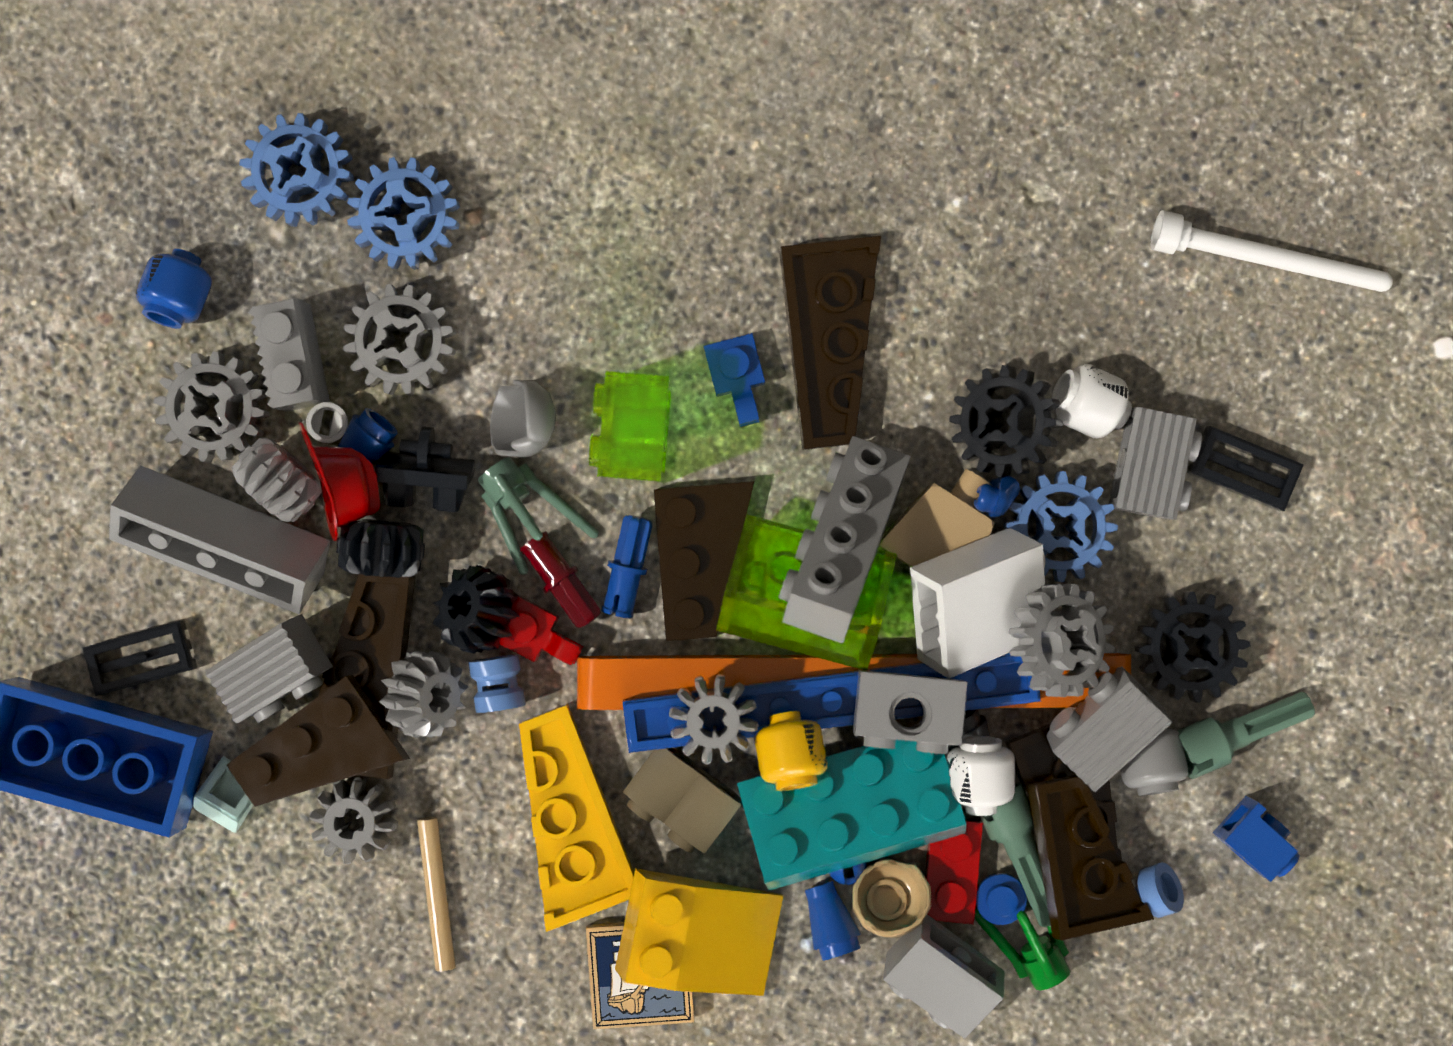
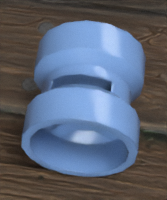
(494, 672)

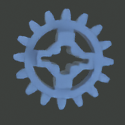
(288, 187)
(381, 217)
(1077, 511)

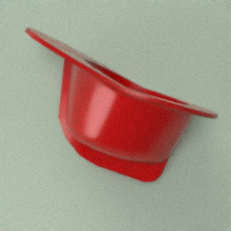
(346, 483)

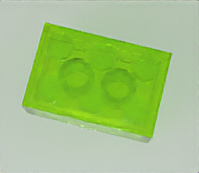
(756, 613)

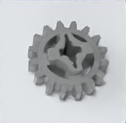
(387, 321)
(193, 419)
(1061, 640)

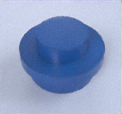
(1000, 898)

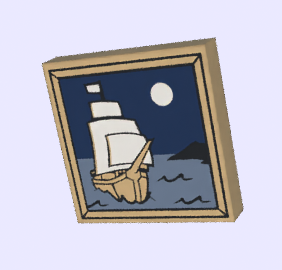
(627, 1004)

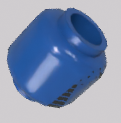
(173, 288)

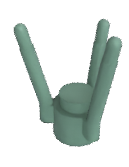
(506, 486)

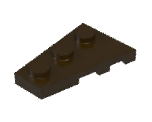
(697, 550)
(319, 745)
(1081, 871)

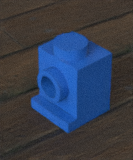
(1257, 839)

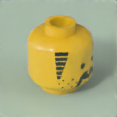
(791, 751)

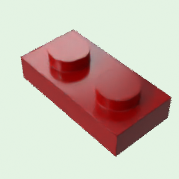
(953, 875)

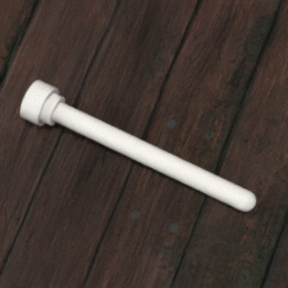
(1175, 233)

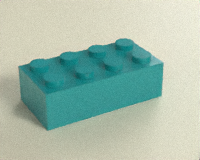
(860, 811)

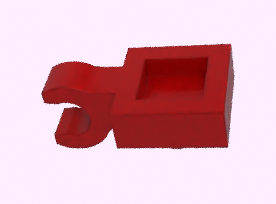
(535, 633)

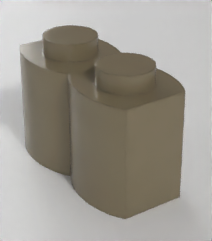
(682, 798)

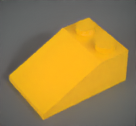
(697, 935)

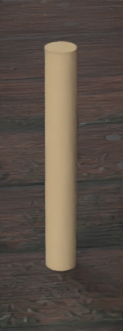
(436, 893)

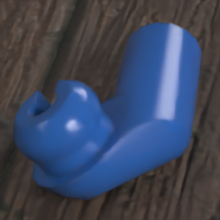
(997, 496)

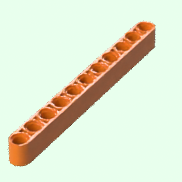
(611, 679)

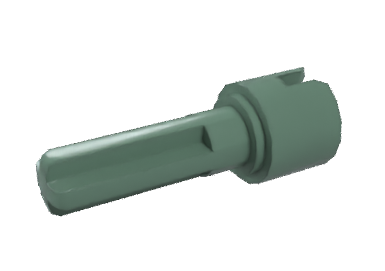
(1212, 744)
(1013, 828)

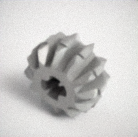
(276, 480)
(423, 694)
(731, 718)
(368, 835)

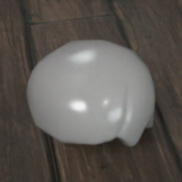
(522, 419)

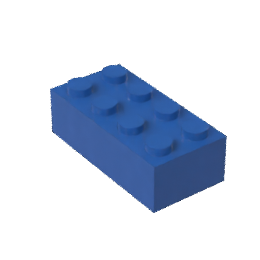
(99, 757)

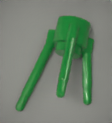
(1041, 958)

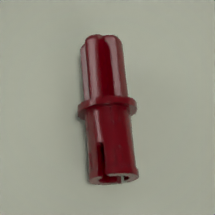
(561, 580)

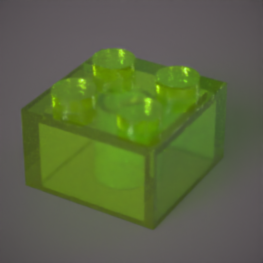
(632, 427)

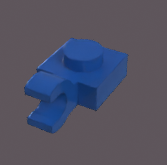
(735, 371)

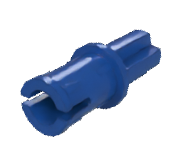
(627, 566)

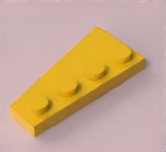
(574, 832)

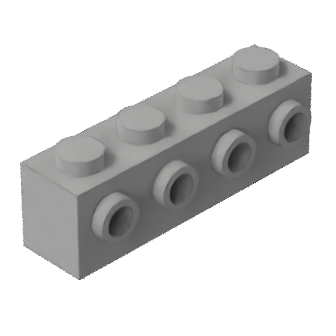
(218, 539)
(845, 539)

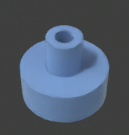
(1160, 889)

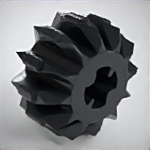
(380, 548)
(475, 609)

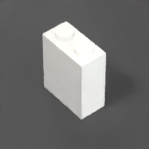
(969, 600)

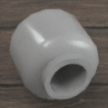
(1157, 766)

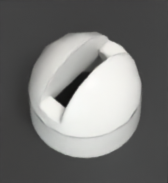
(337, 425)

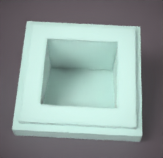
(223, 798)

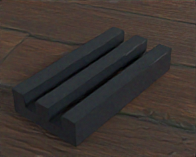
(1206, 453)
(181, 647)

